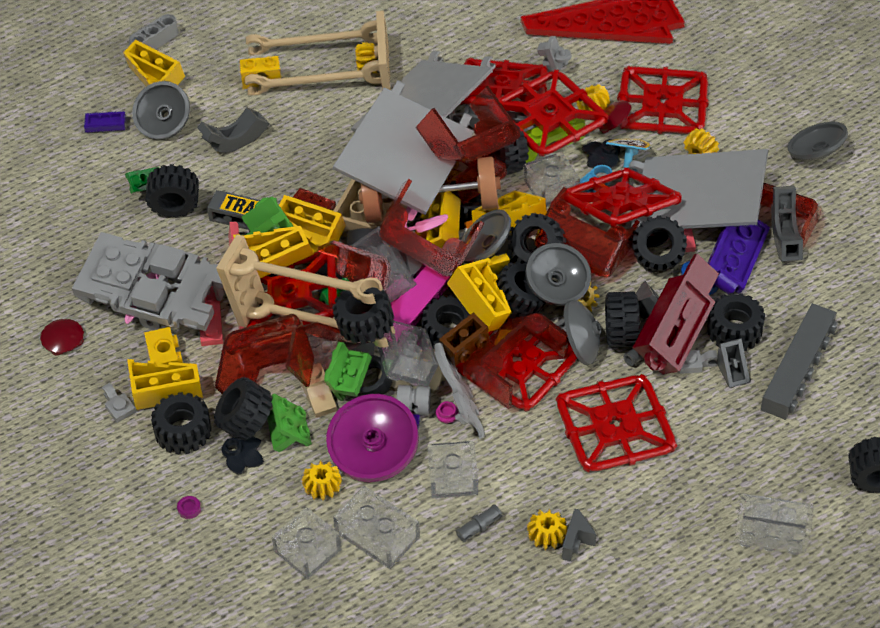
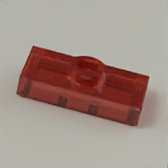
(315, 199)

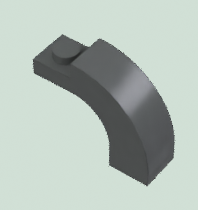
(238, 134)
(784, 225)

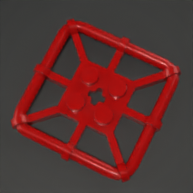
(506, 78)
(673, 99)
(562, 111)
(621, 197)
(301, 296)
(531, 361)
(610, 435)

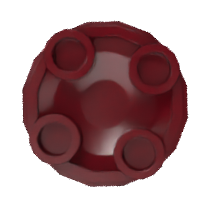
(617, 115)
(62, 336)

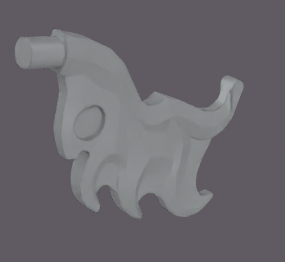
(461, 392)

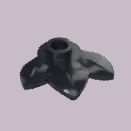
(602, 154)
(243, 456)

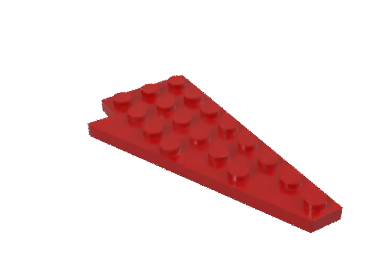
(609, 20)

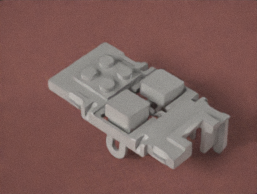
(118, 278)

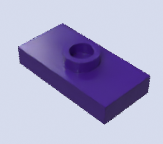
(105, 121)

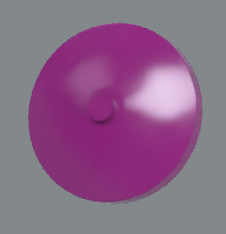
(372, 438)

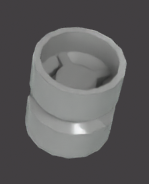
(415, 399)

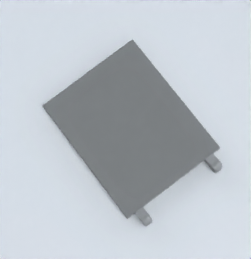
(441, 83)
(391, 150)
(714, 187)

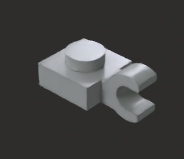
(695, 361)
(118, 406)

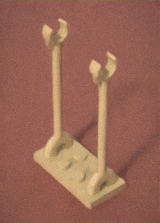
(380, 65)
(245, 290)

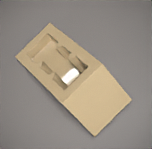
(319, 393)

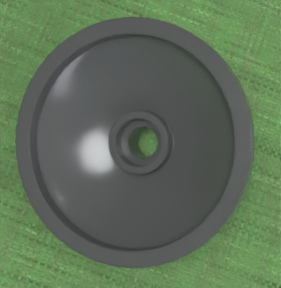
(152, 105)
(818, 141)
(491, 237)
(565, 265)
(582, 331)

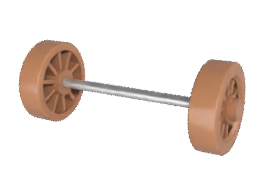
(486, 184)

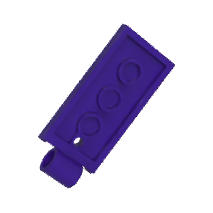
(736, 255)

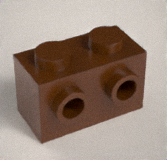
(465, 339)

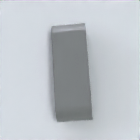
(157, 32)

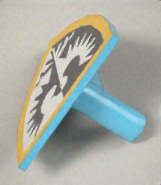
(632, 147)

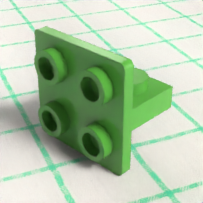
(266, 217)
(346, 371)
(287, 424)

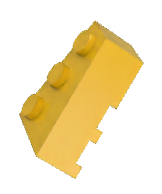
(152, 65)
(443, 204)
(516, 205)
(317, 222)
(279, 246)
(479, 293)
(155, 381)

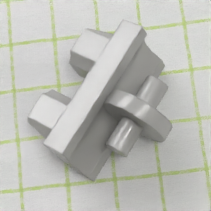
(556, 56)

